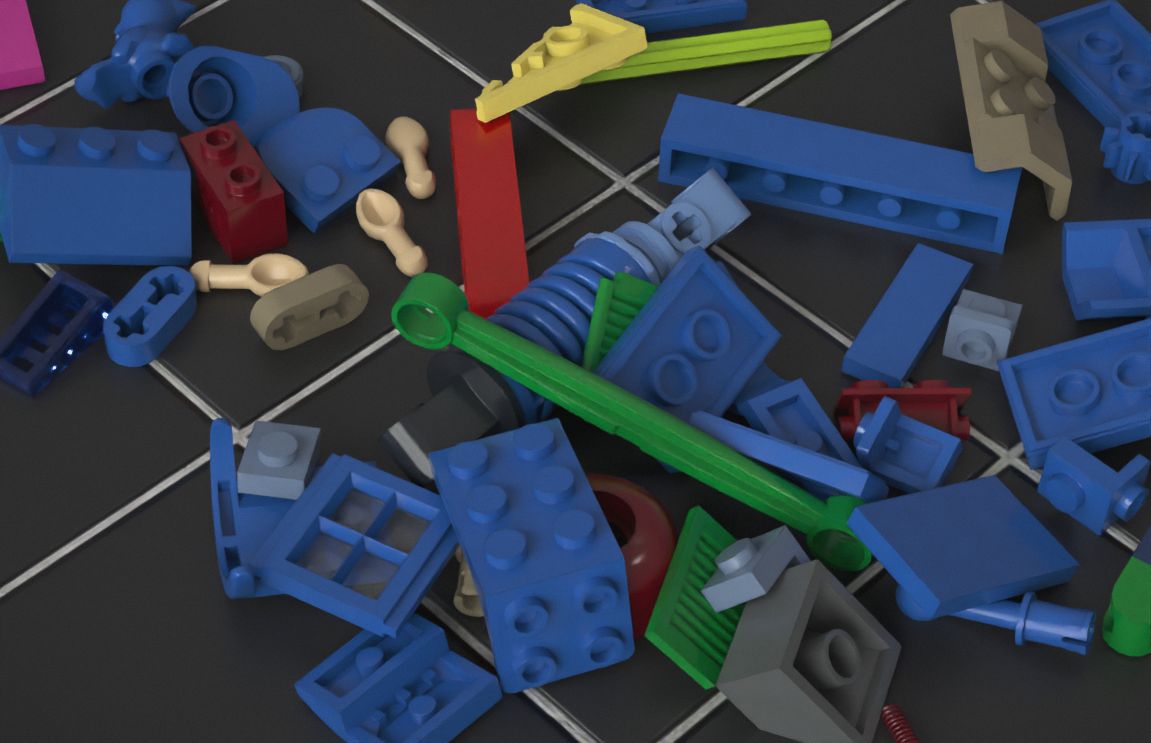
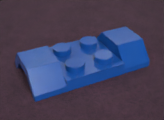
(1107, 268)

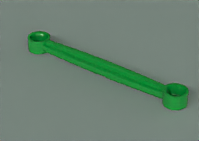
(628, 417)

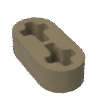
(309, 307)

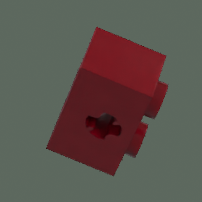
(235, 192)

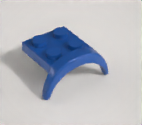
(240, 519)

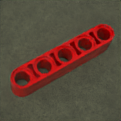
(487, 210)

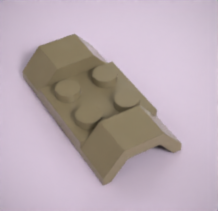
(1008, 99)

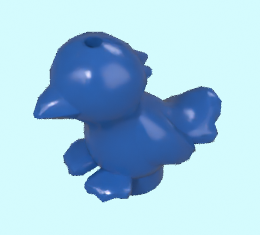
(142, 54)

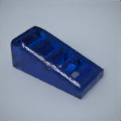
(48, 308)

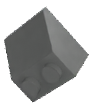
(810, 660)

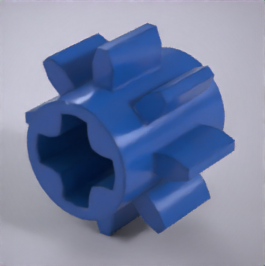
(1129, 148)

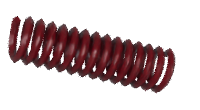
(905, 724)

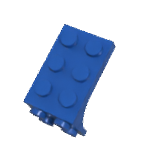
(537, 554)

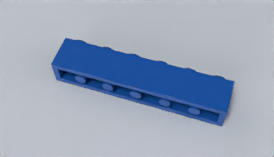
(839, 172)

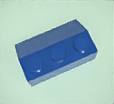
(94, 196)

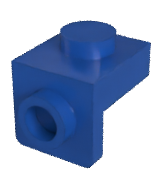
(905, 450)
(1090, 489)

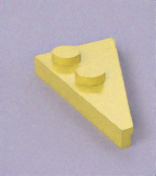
(563, 59)

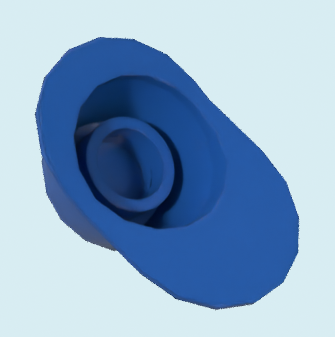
(227, 85)

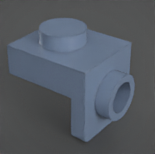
(279, 460)
(752, 567)

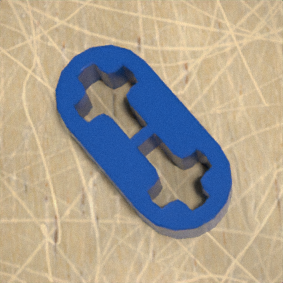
(142, 311)

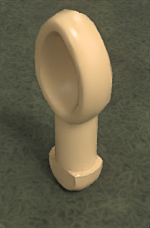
(410, 144)
(384, 221)
(259, 275)

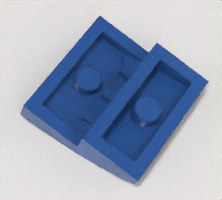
(399, 688)

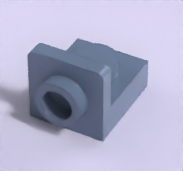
(981, 329)

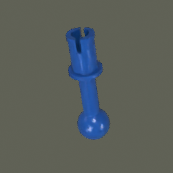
(1031, 619)

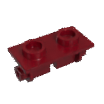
(927, 402)

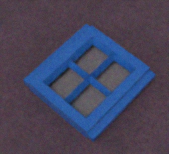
(359, 546)

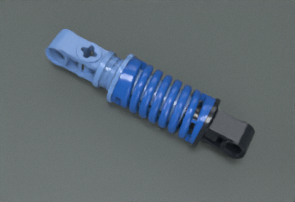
(555, 314)

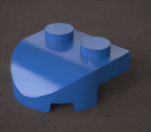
(324, 162)

